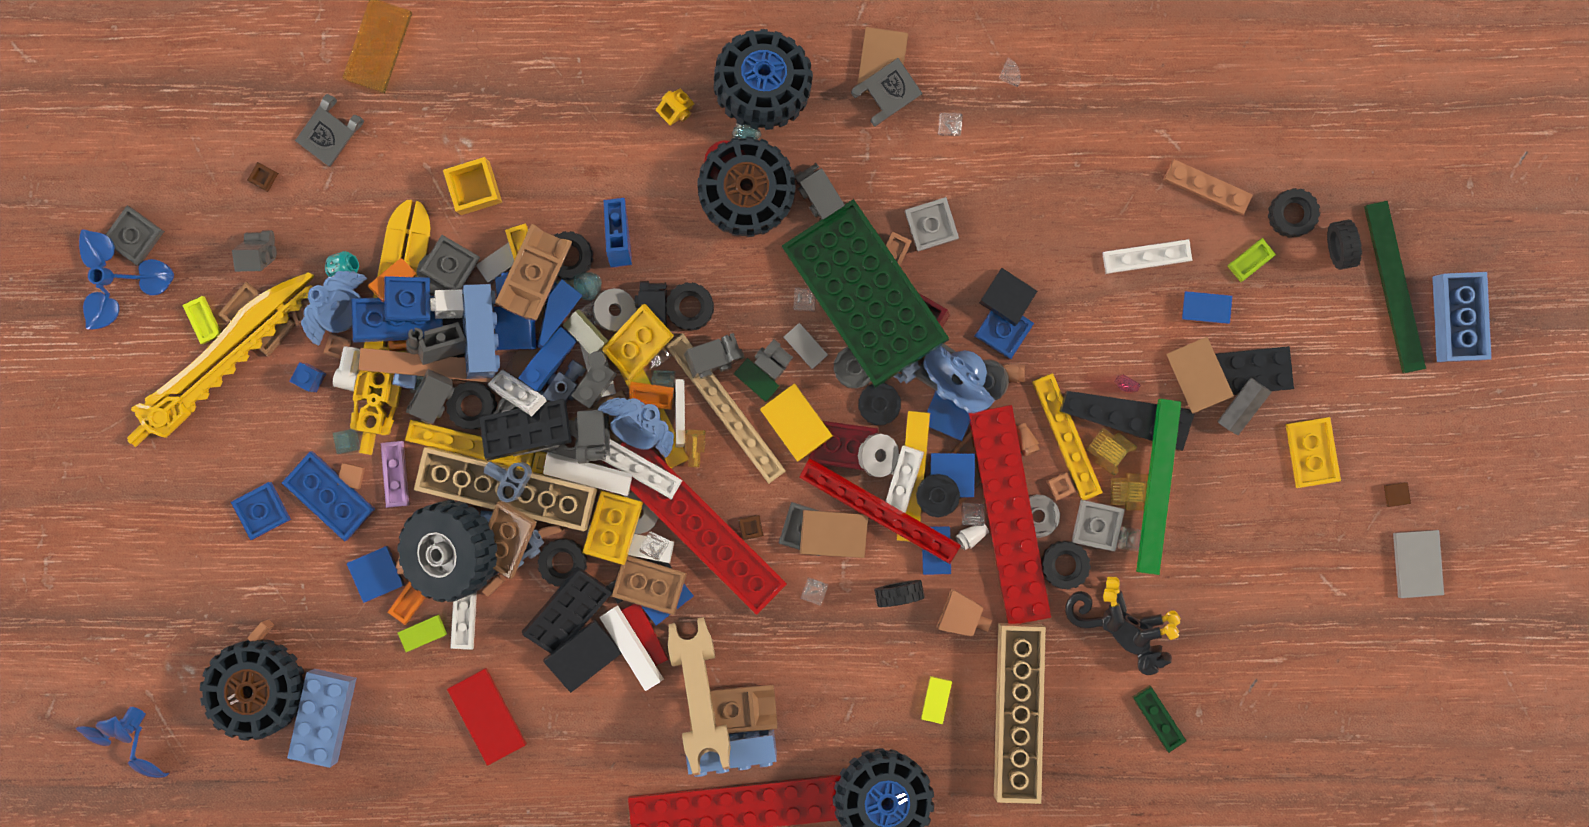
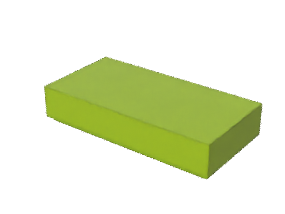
(1251, 260)
(422, 633)

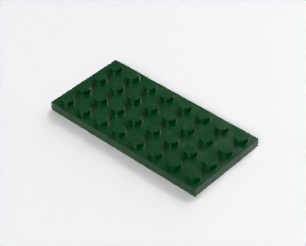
(865, 293)

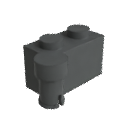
(819, 191)
(255, 251)
(437, 343)
(713, 356)
(773, 359)
(595, 381)
(430, 397)
(593, 436)

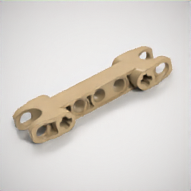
(705, 734)

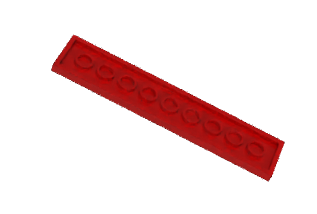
(1009, 515)
(710, 538)
(739, 805)

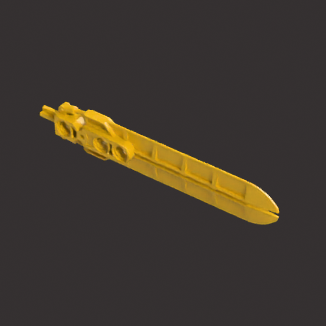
(365, 382)

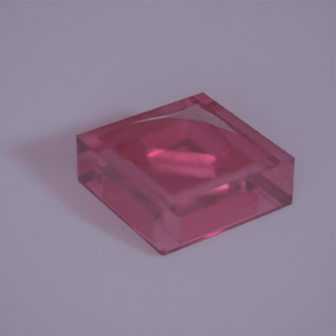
(1127, 384)

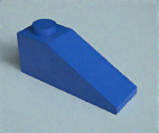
(617, 232)
(557, 307)
(548, 360)

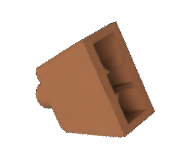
(962, 615)

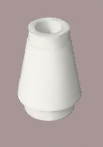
(971, 536)

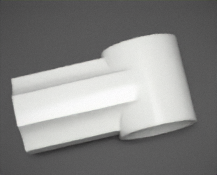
(348, 370)

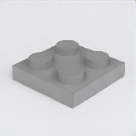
(931, 224)
(1098, 525)

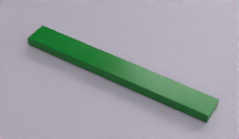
(1158, 486)

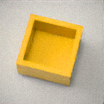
(472, 186)

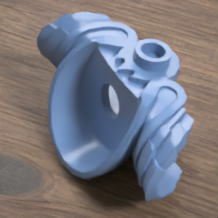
(331, 305)
(969, 368)
(638, 424)

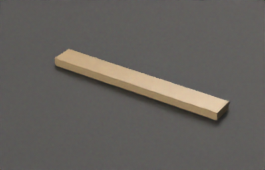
(730, 415)

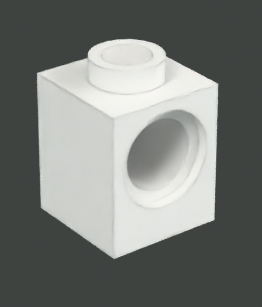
(447, 304)

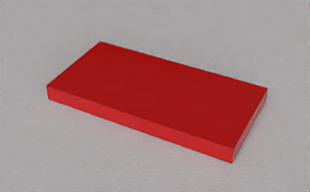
(486, 716)

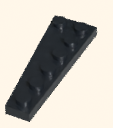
(1123, 415)

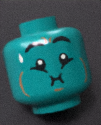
(341, 262)

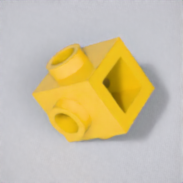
(675, 106)

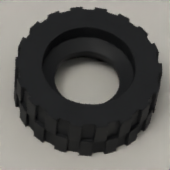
(1310, 207)
(1344, 244)
(585, 255)
(683, 291)
(464, 390)
(550, 550)
(1082, 565)
(899, 593)

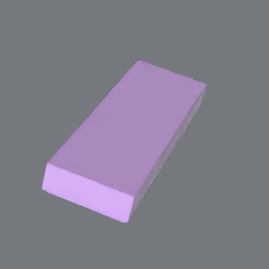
(394, 474)

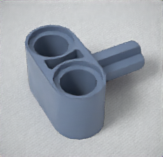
(509, 478)

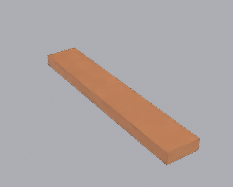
(410, 364)

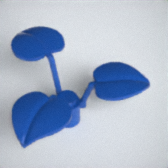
(98, 307)
(120, 731)

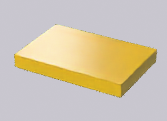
(637, 342)
(796, 422)
(1313, 452)
(612, 527)

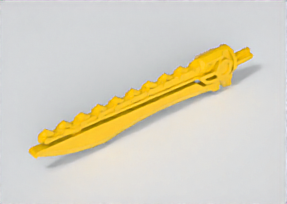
(164, 414)

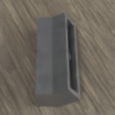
(1244, 406)

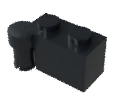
(654, 298)

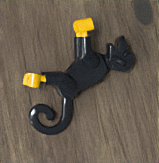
(1129, 632)

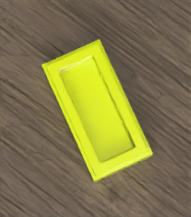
(202, 320)
(936, 700)

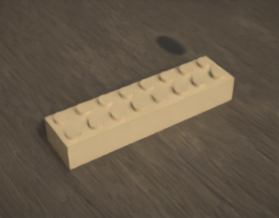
(542, 499)
(1019, 713)

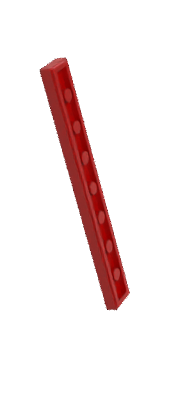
(880, 511)

